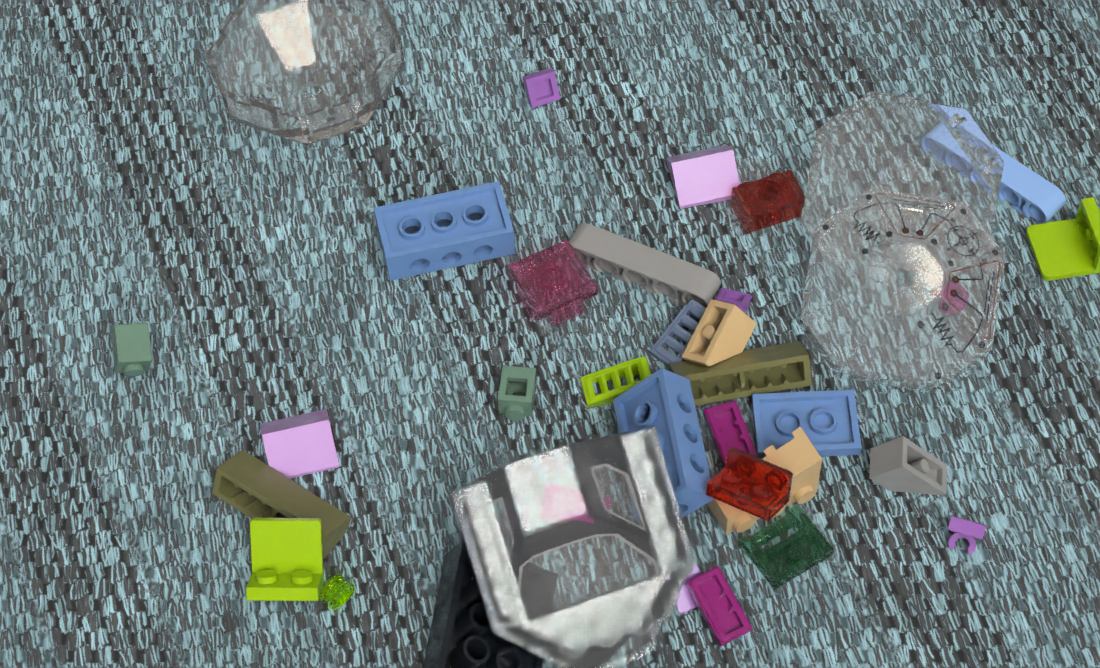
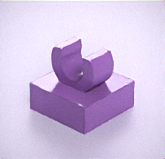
(541, 87)
(966, 529)

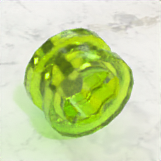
(336, 592)

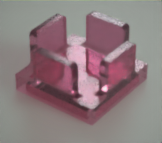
(553, 283)

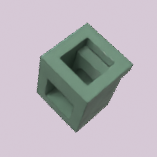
(517, 392)

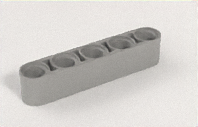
(644, 265)

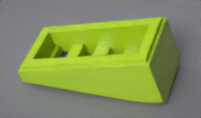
(627, 369)

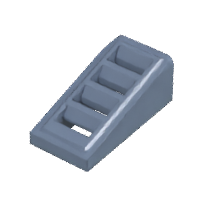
(688, 317)

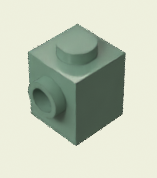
(131, 349)

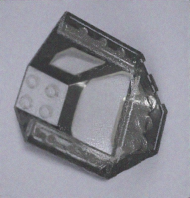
(579, 549)

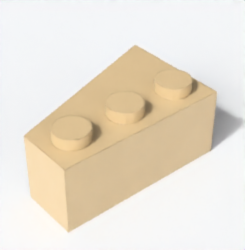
(796, 456)

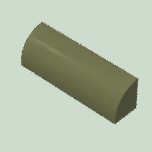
(748, 373)
(266, 493)

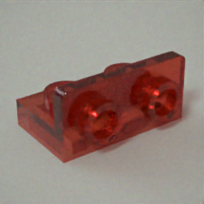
(751, 485)

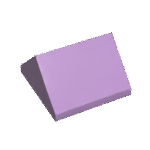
(703, 176)
(300, 444)

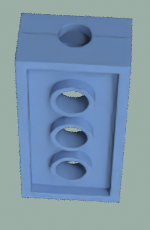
(444, 230)
(669, 405)

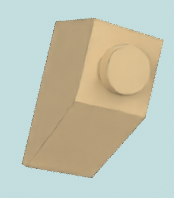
(719, 334)

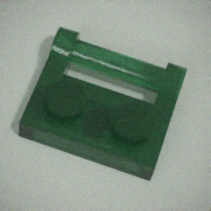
(791, 555)

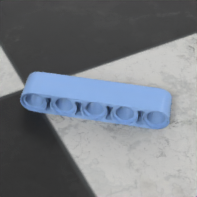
(1029, 191)

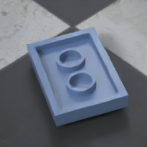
(825, 417)

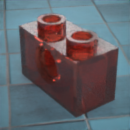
(757, 213)

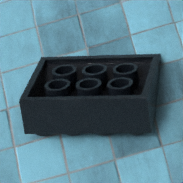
(460, 625)

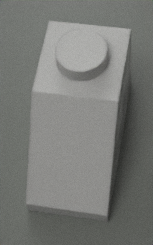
(907, 468)

